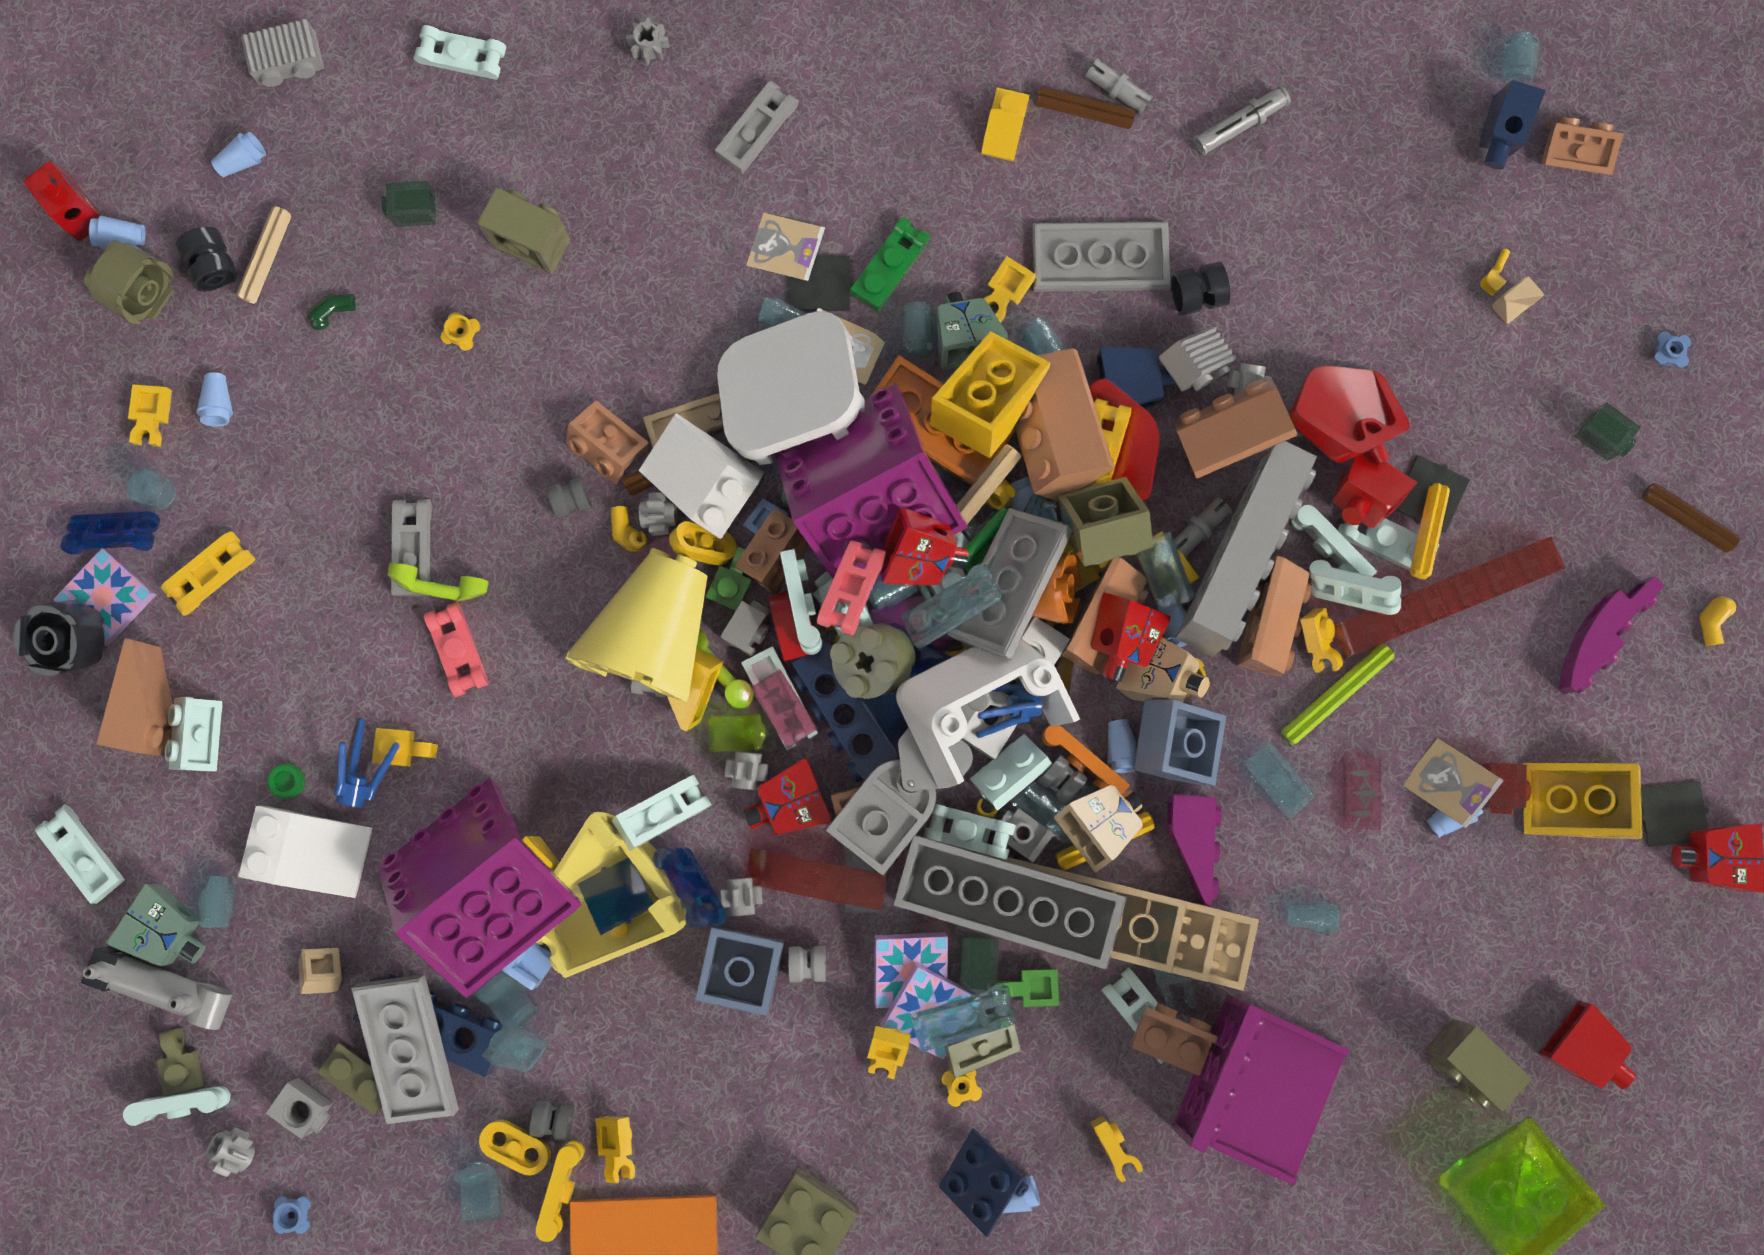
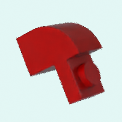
(785, 626)

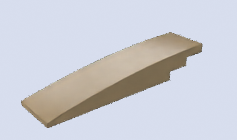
(1204, 941)

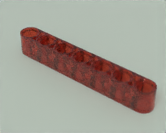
(1450, 596)

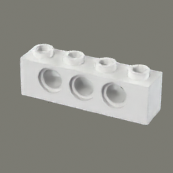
(1050, 645)

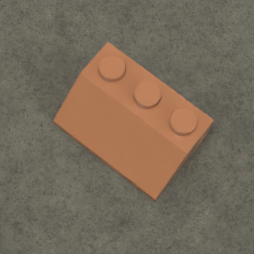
(1234, 427)
(1116, 579)
(1275, 619)

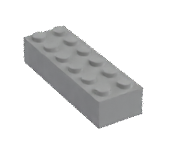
(1247, 549)
(1010, 902)

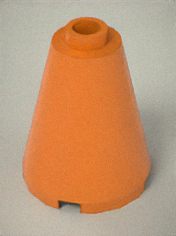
(1058, 598)

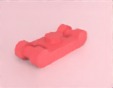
(851, 587)
(456, 649)

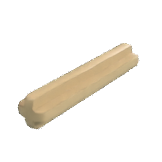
(263, 255)
(988, 482)

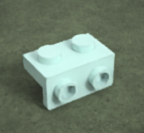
(194, 734)
(1010, 772)

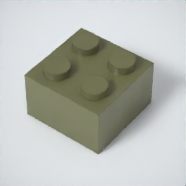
(524, 229)
(1106, 521)
(1477, 1065)
(807, 1218)

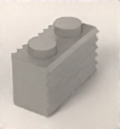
(282, 53)
(1198, 359)

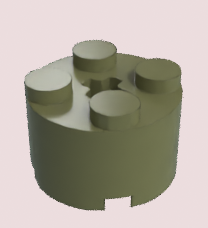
(129, 282)
(855, 665)

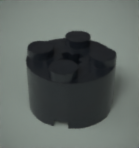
(60, 637)

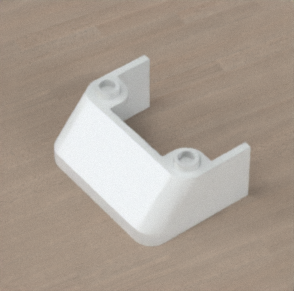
(935, 696)

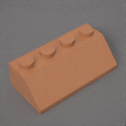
(1062, 430)

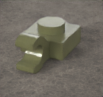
(180, 1068)

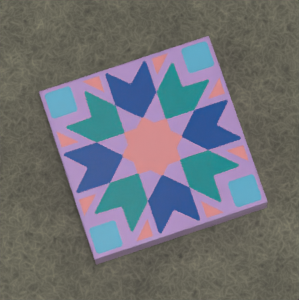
(111, 590)
(896, 957)
(920, 992)

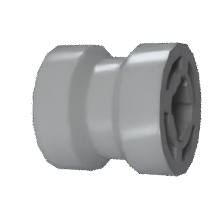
(807, 964)

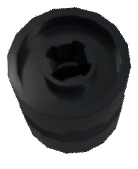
(206, 258)
(1205, 287)

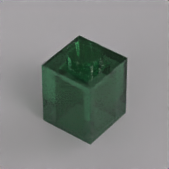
(410, 204)
(1608, 432)
(978, 961)

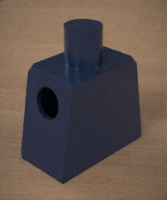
(1509, 121)
(1135, 373)

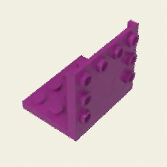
(860, 481)
(472, 891)
(1259, 1090)

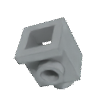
(747, 627)
(1037, 839)

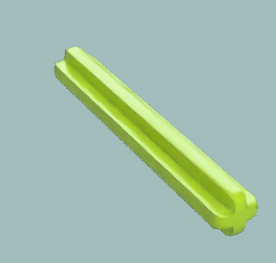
(1337, 694)

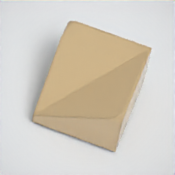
(1517, 299)
(319, 970)

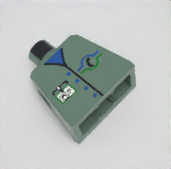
(962, 327)
(158, 928)

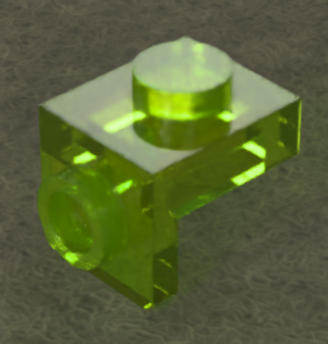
(735, 733)

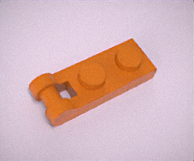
(1082, 758)

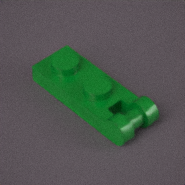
(889, 265)

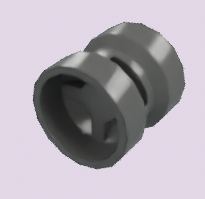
(568, 497)
(1062, 779)
(551, 1120)

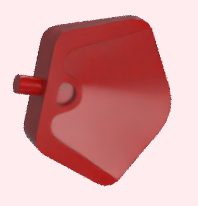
(1348, 412)
(1141, 440)

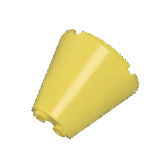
(648, 627)
(576, 940)

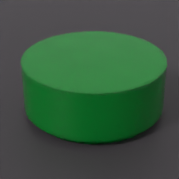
(286, 781)

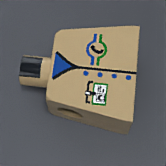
(1167, 677)
(1101, 824)

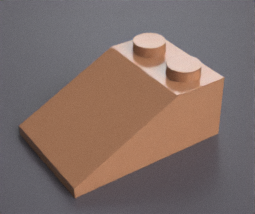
(138, 702)

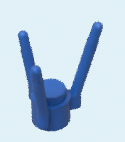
(1020, 707)
(352, 787)

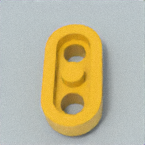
(698, 544)
(514, 1150)

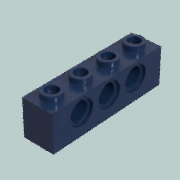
(808, 672)
(452, 1020)

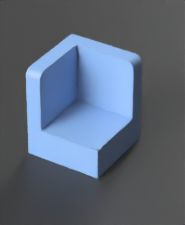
(530, 966)

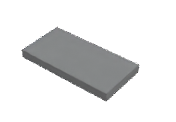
(1101, 256)
(1021, 567)
(405, 1049)

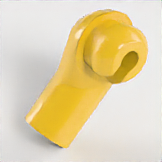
(623, 533)
(1713, 617)

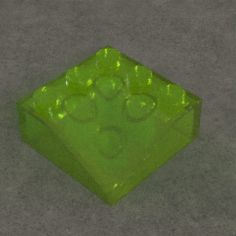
(1520, 1192)

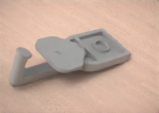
(882, 814)

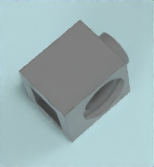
(285, 1108)

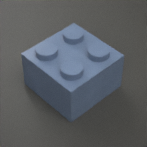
(1180, 742)
(740, 970)

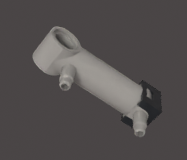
(195, 1001)

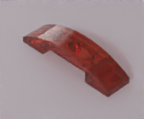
(817, 879)

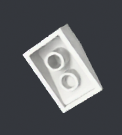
(700, 475)
(305, 851)

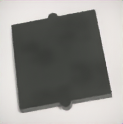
(827, 285)
(1426, 474)
(1673, 812)

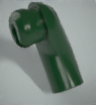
(326, 306)

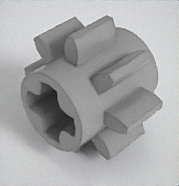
(649, 48)
(1245, 375)
(658, 514)
(746, 770)
(740, 896)
(230, 1152)

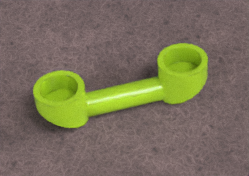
(405, 577)
(736, 691)

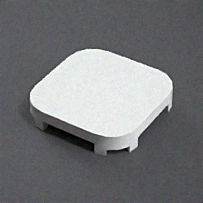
(788, 386)

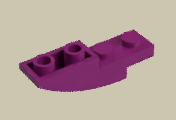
(1598, 636)

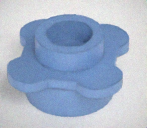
(1663, 354)
(281, 1218)

